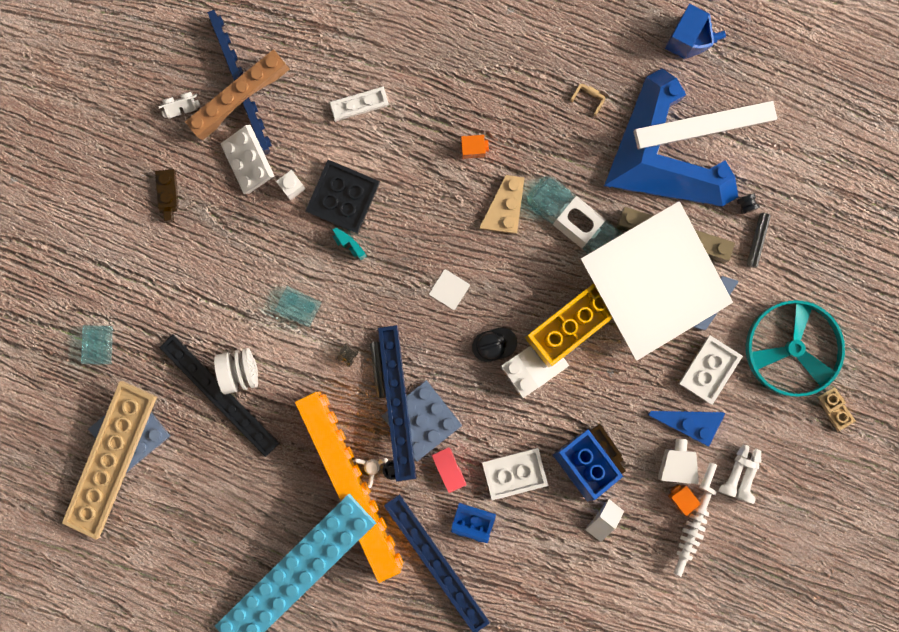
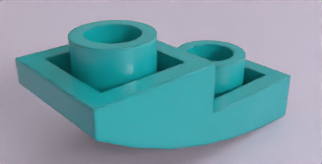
(342, 238)

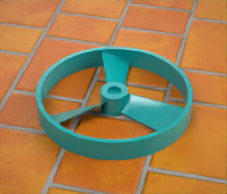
(796, 348)

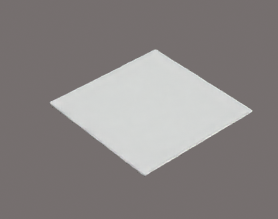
(657, 280)

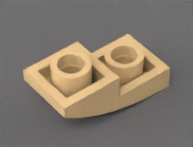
(835, 409)

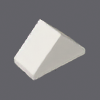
(605, 520)

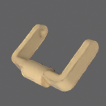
(591, 91)

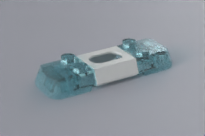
(555, 201)

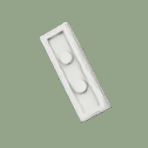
(359, 104)

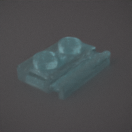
(298, 306)
(96, 344)

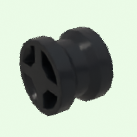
(748, 203)
(389, 472)

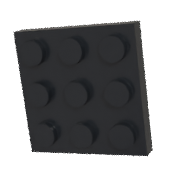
(342, 196)

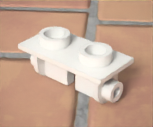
(172, 106)

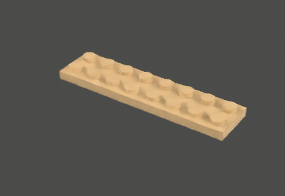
(109, 460)

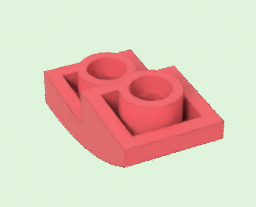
(449, 470)

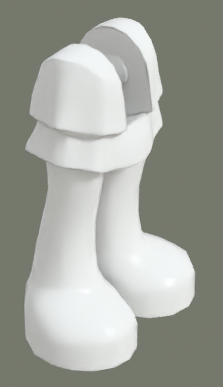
(751, 466)

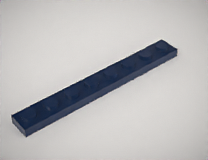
(236, 72)
(397, 403)
(437, 564)

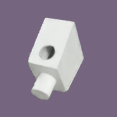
(679, 464)

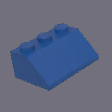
(588, 465)

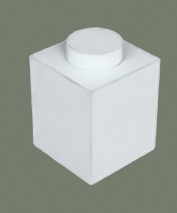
(291, 185)

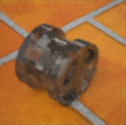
(347, 355)

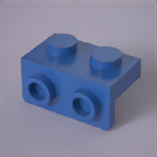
(473, 523)

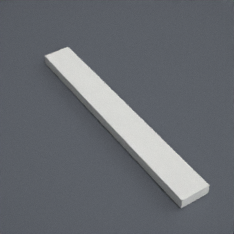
(705, 125)

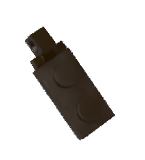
(167, 193)
(608, 446)

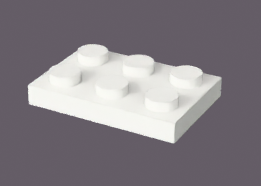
(247, 159)
(710, 369)
(515, 474)

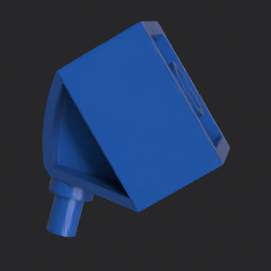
(693, 34)

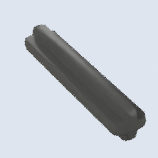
(758, 240)
(378, 369)

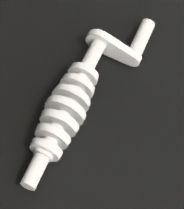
(697, 520)

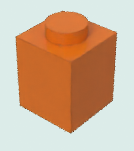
(474, 146)
(683, 499)

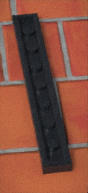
(226, 403)

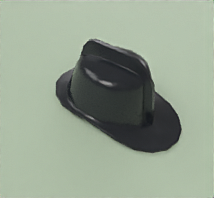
(494, 344)

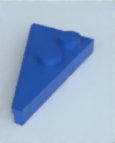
(696, 425)

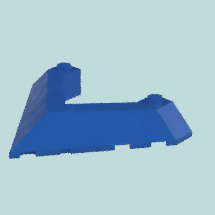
(659, 175)

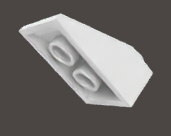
(529, 372)

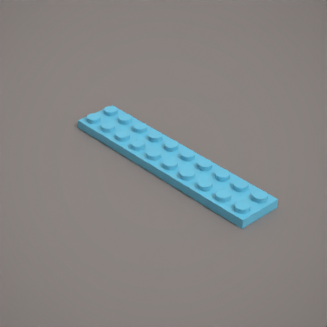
(299, 569)

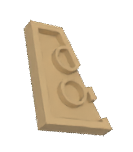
(505, 208)

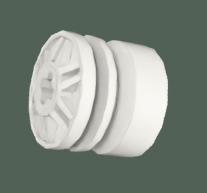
(231, 372)

